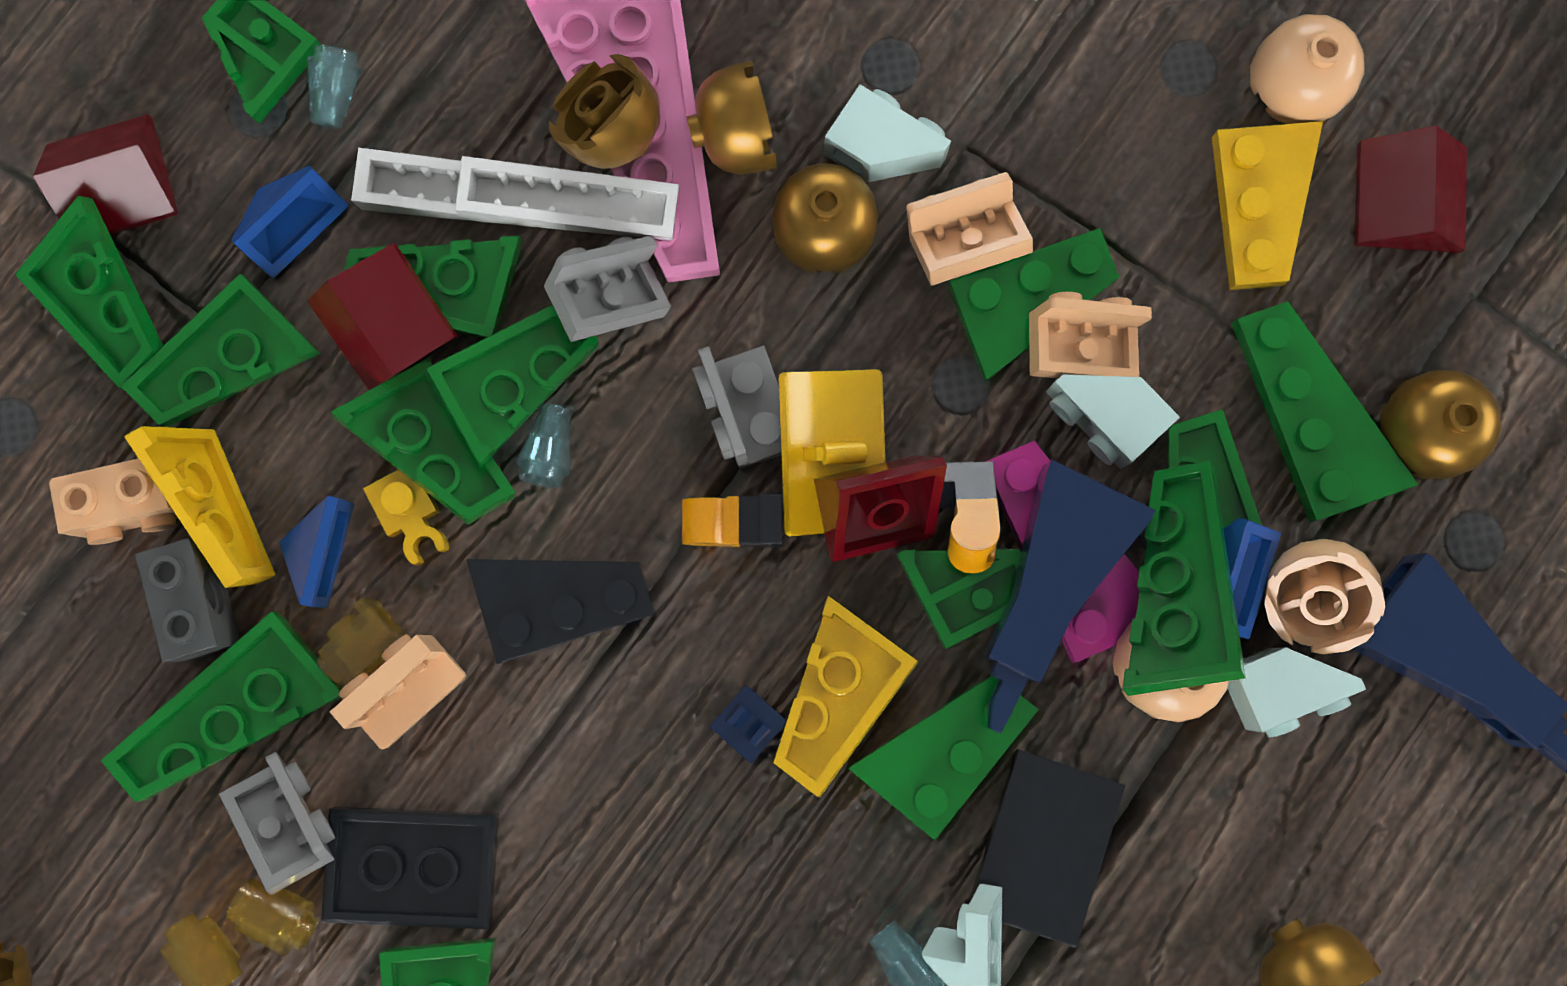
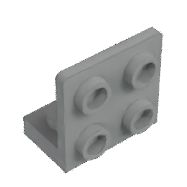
(747, 402)

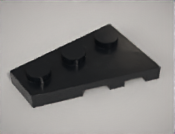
(552, 602)

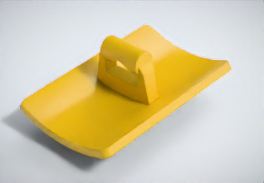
(827, 428)

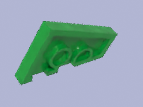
(463, 278)
(507, 378)
(418, 436)
(942, 758)

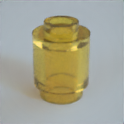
(273, 920)
(201, 953)

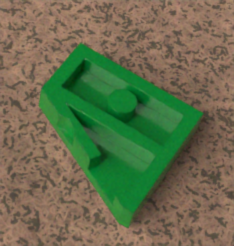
(259, 50)
(956, 600)

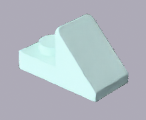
(974, 950)

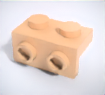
(967, 229)
(1085, 336)
(109, 501)
(400, 691)

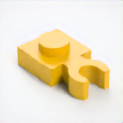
(405, 509)

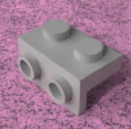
(606, 288)
(277, 825)

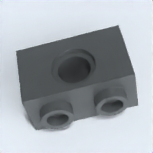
(186, 602)

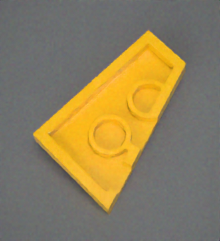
(1263, 197)
(206, 498)
(842, 694)

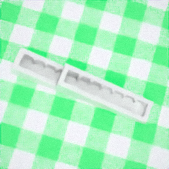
(513, 194)

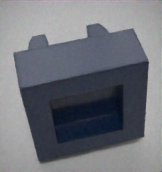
(748, 724)

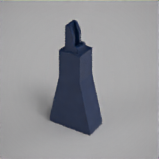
(1068, 549)
(1449, 648)

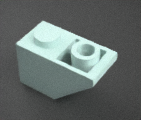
(882, 139)
(1114, 411)
(1287, 686)

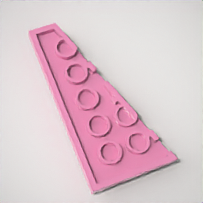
(656, 41)

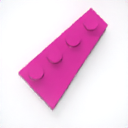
(1116, 598)

